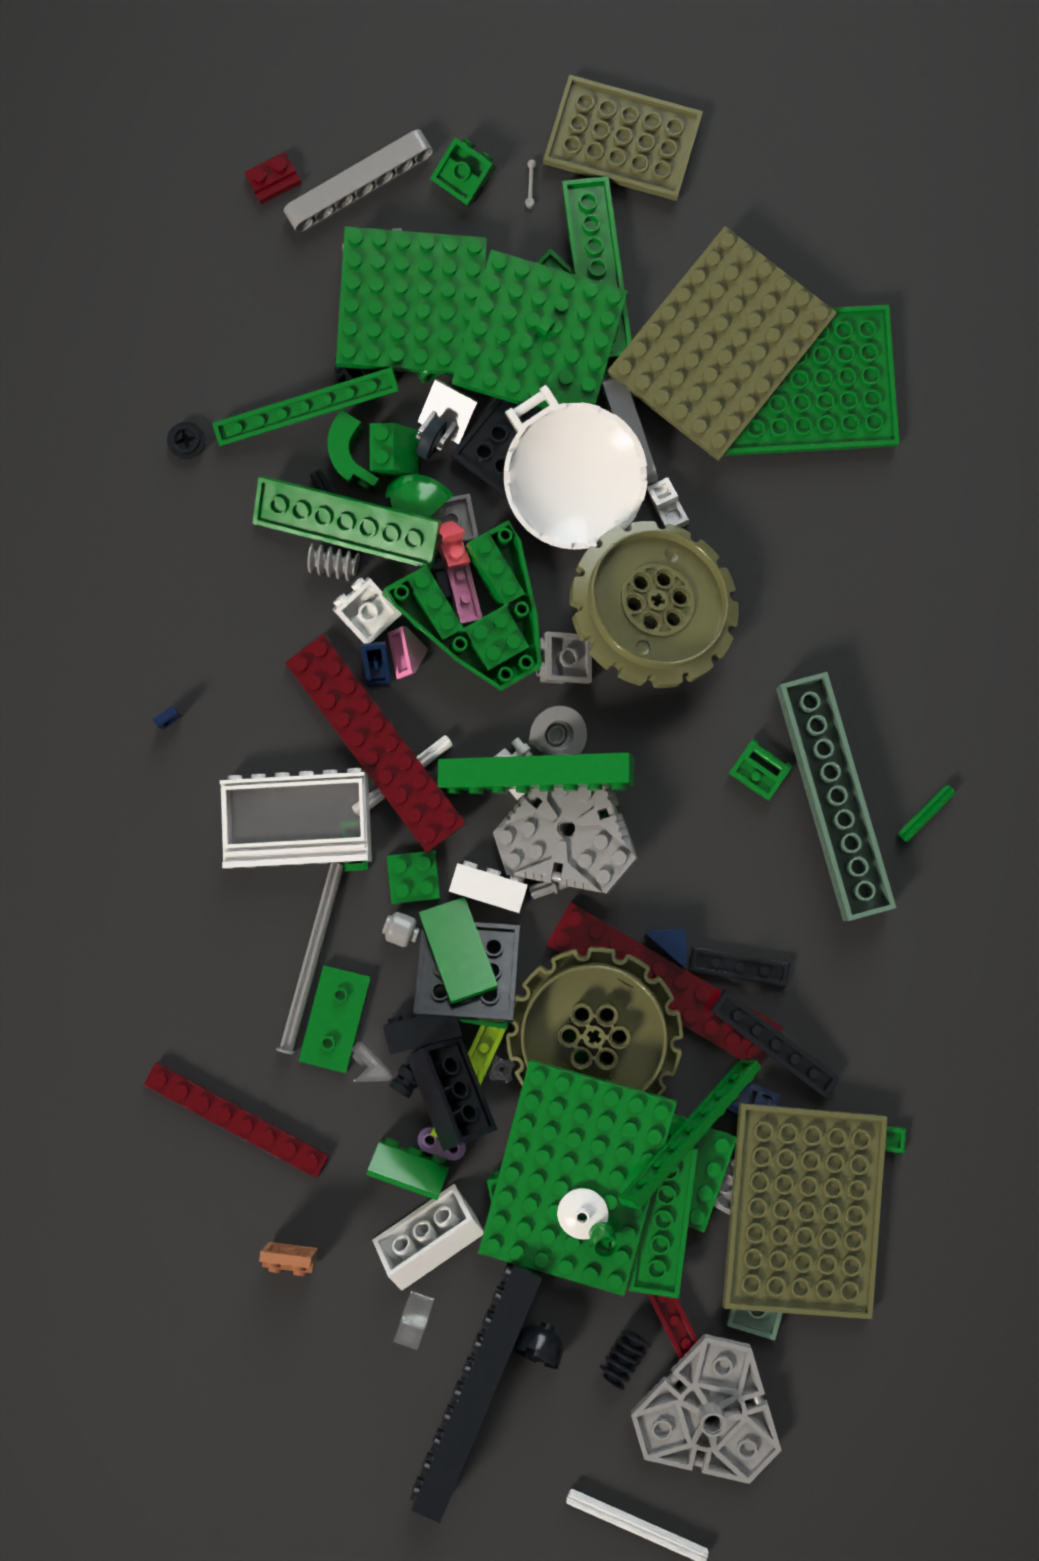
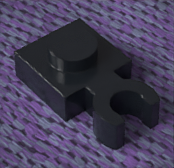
(442, 579)

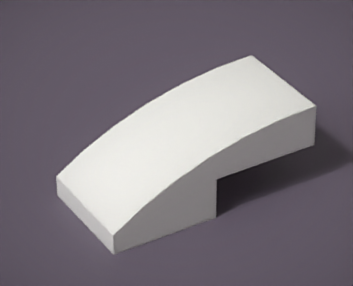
(667, 504)

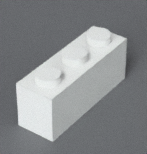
(488, 886)

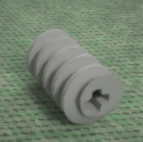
(332, 563)

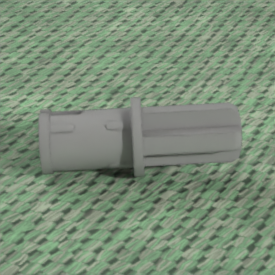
(543, 888)

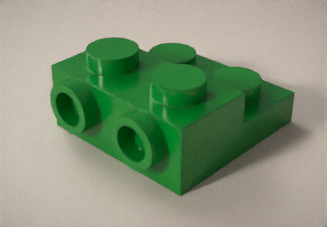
(463, 170)

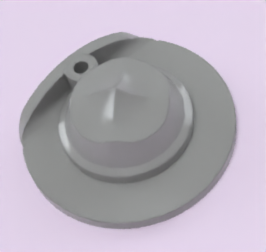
(558, 731)

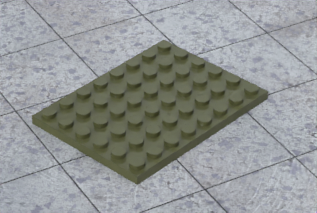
(721, 343)
(805, 1211)

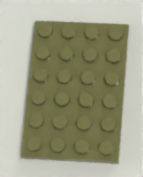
(623, 136)

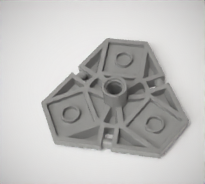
(592, 857)
(716, 1382)

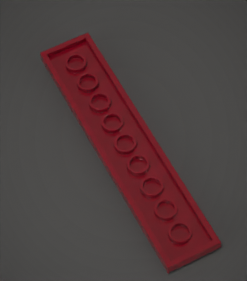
(375, 743)
(691, 994)

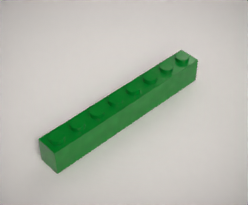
(536, 772)

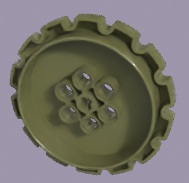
(619, 633)
(596, 984)

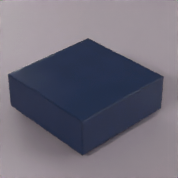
(167, 717)

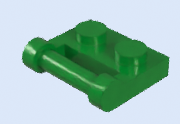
(755, 775)

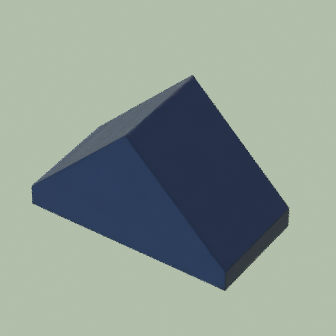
(376, 663)
(672, 943)

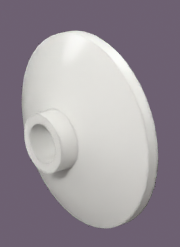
(577, 1202)

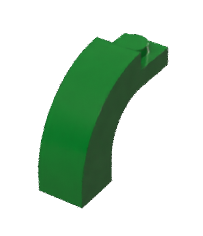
(341, 438)

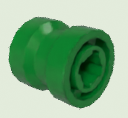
(603, 1240)

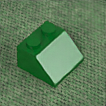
(393, 450)

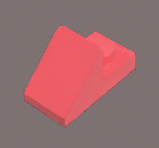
(451, 546)

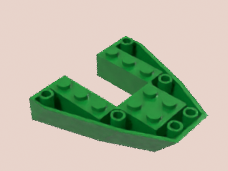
(499, 645)

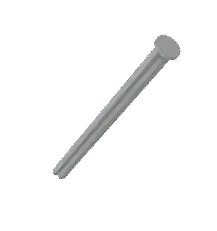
(311, 958)

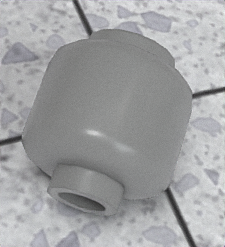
(400, 929)

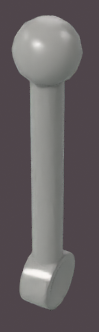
(530, 201)

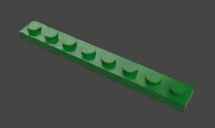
(306, 406)
(689, 1134)

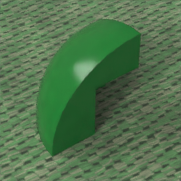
(417, 494)

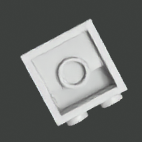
(365, 610)

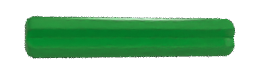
(926, 813)

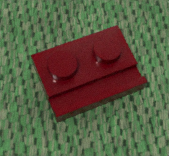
(272, 178)

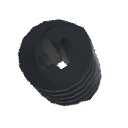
(623, 1359)

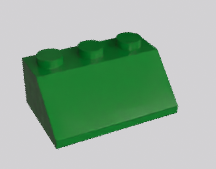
(408, 1168)

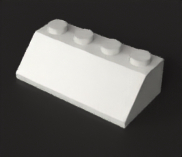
(427, 1237)

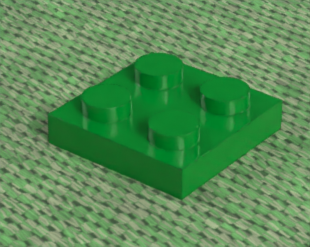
(413, 877)

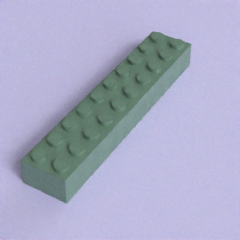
(835, 797)

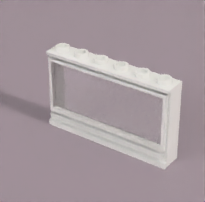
(296, 819)

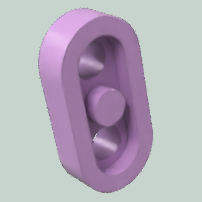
(436, 1148)

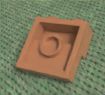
(288, 1257)

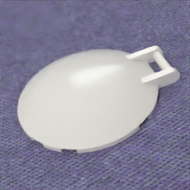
(573, 472)

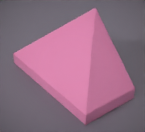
(406, 651)

